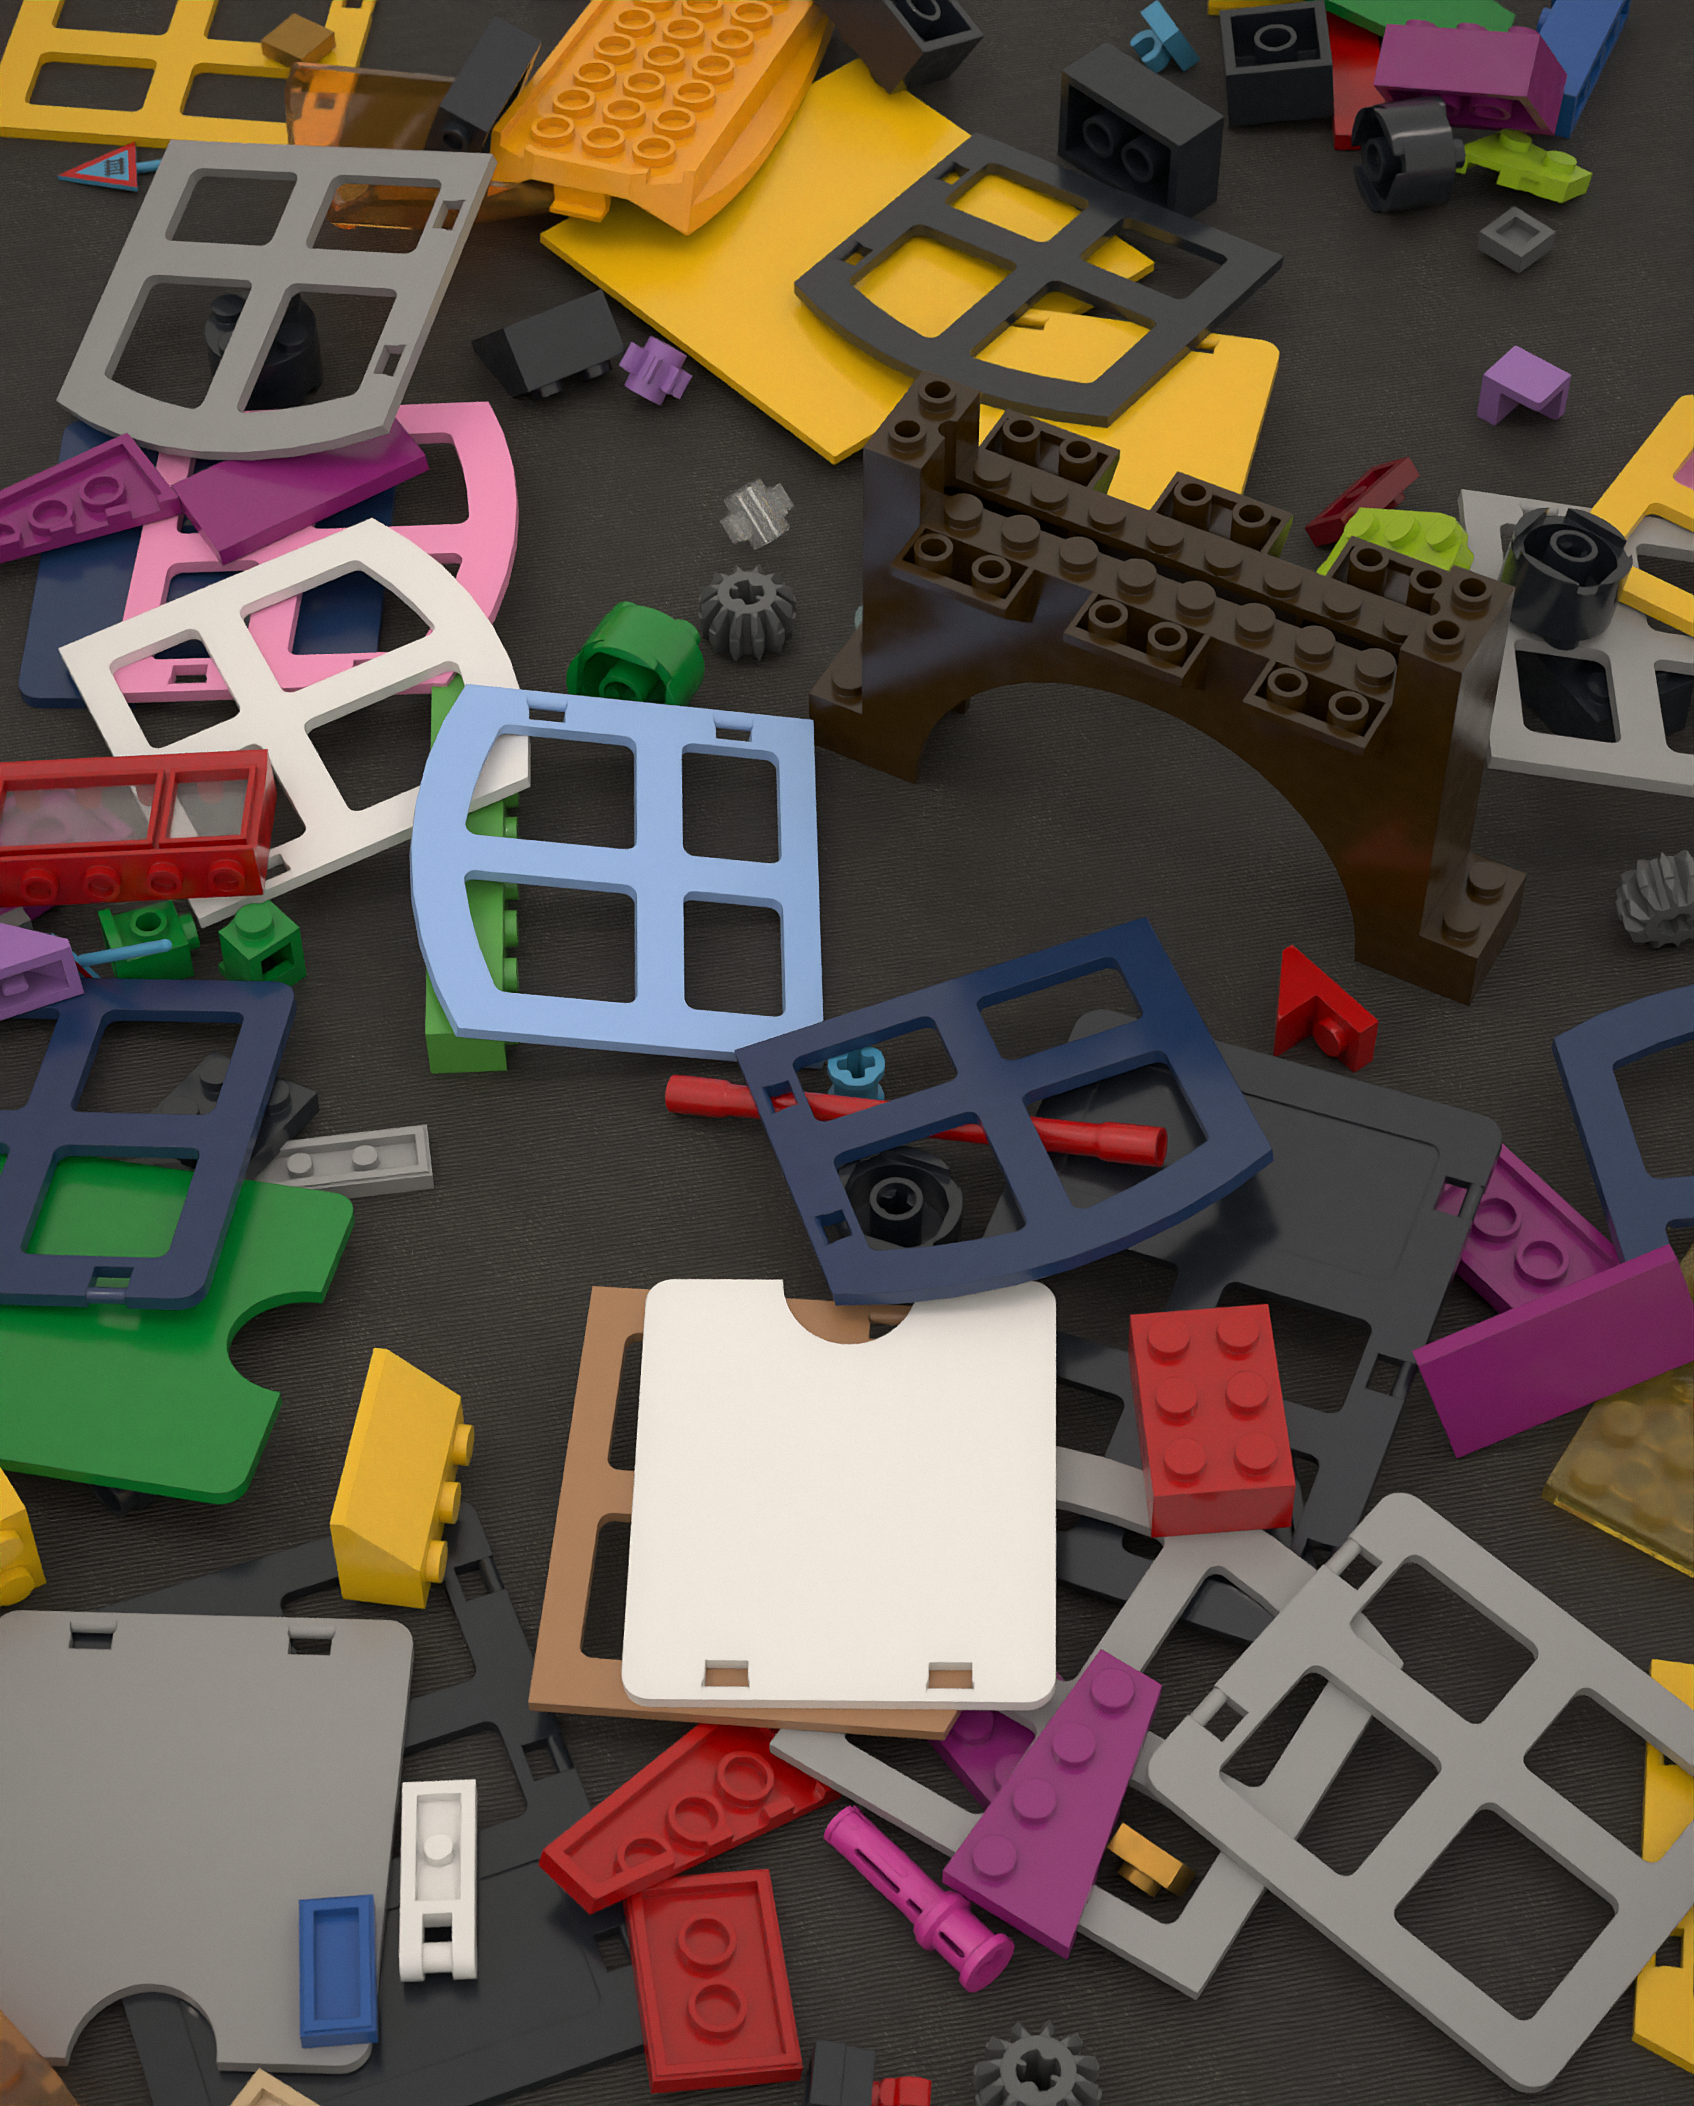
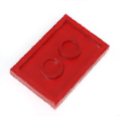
(712, 1982)

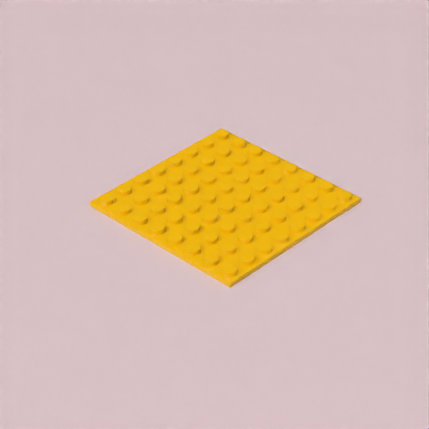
(731, 282)

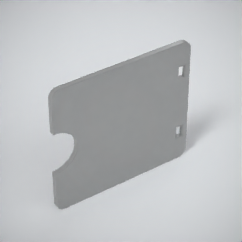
(181, 1809)

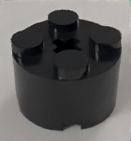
(1406, 154)
(292, 361)
(1565, 575)
(902, 1200)

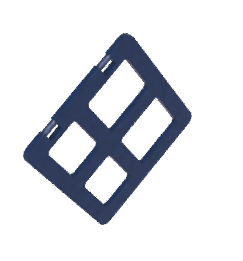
(220, 1140)

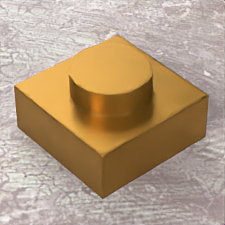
(1148, 1864)

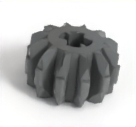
(747, 613)
(1658, 900)
(1040, 2059)

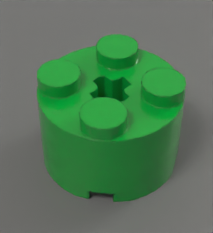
(639, 658)

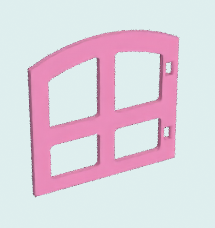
(481, 545)

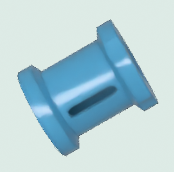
(857, 1073)

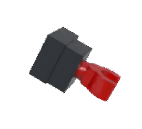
(845, 2078)

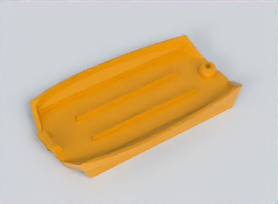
(662, 104)

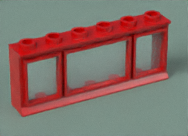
(135, 828)

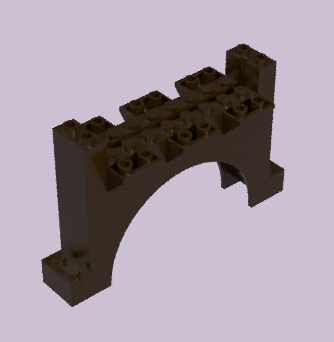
(1340, 688)

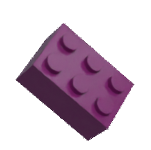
(1481, 74)

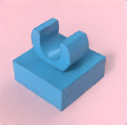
(1162, 41)

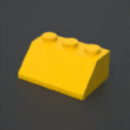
(399, 1485)

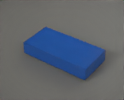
(338, 1971)

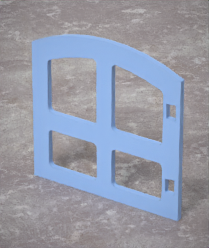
(653, 873)

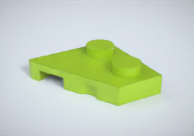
(1527, 166)

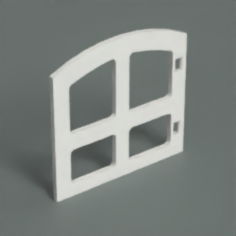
(281, 720)

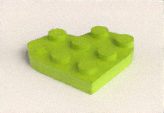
(1417, 534)

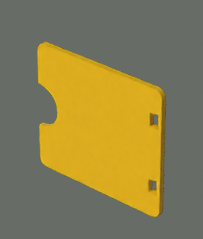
(1192, 421)

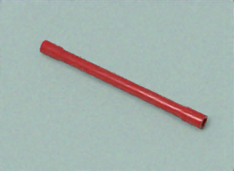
(1107, 1140)

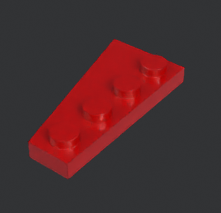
(679, 1811)

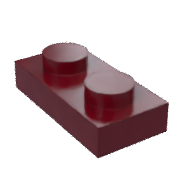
(1377, 488)

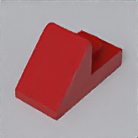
(1319, 1007)

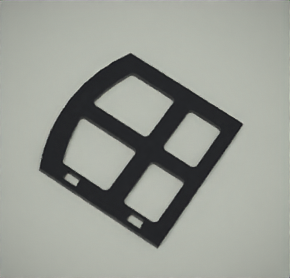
(1036, 271)

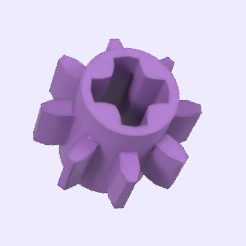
(655, 370)

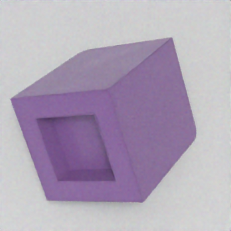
(1523, 380)

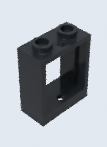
(483, 89)

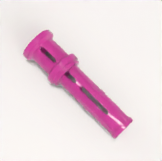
(939, 1917)

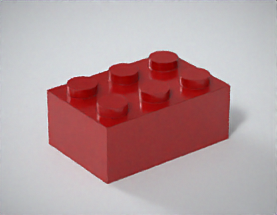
(1210, 1421)

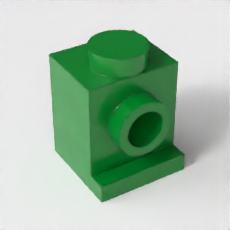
(149, 925)
(257, 934)

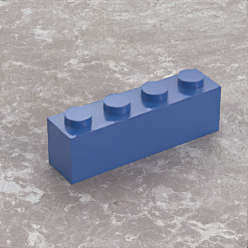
(1582, 40)

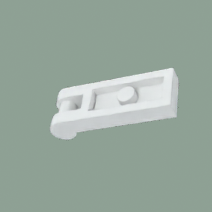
(438, 1878)

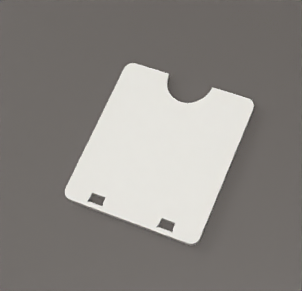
(843, 1504)

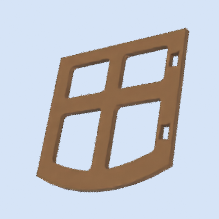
(599, 1494)

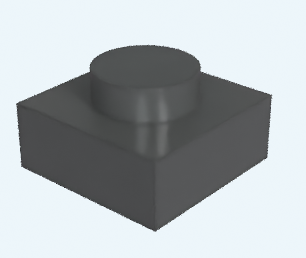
(1516, 239)

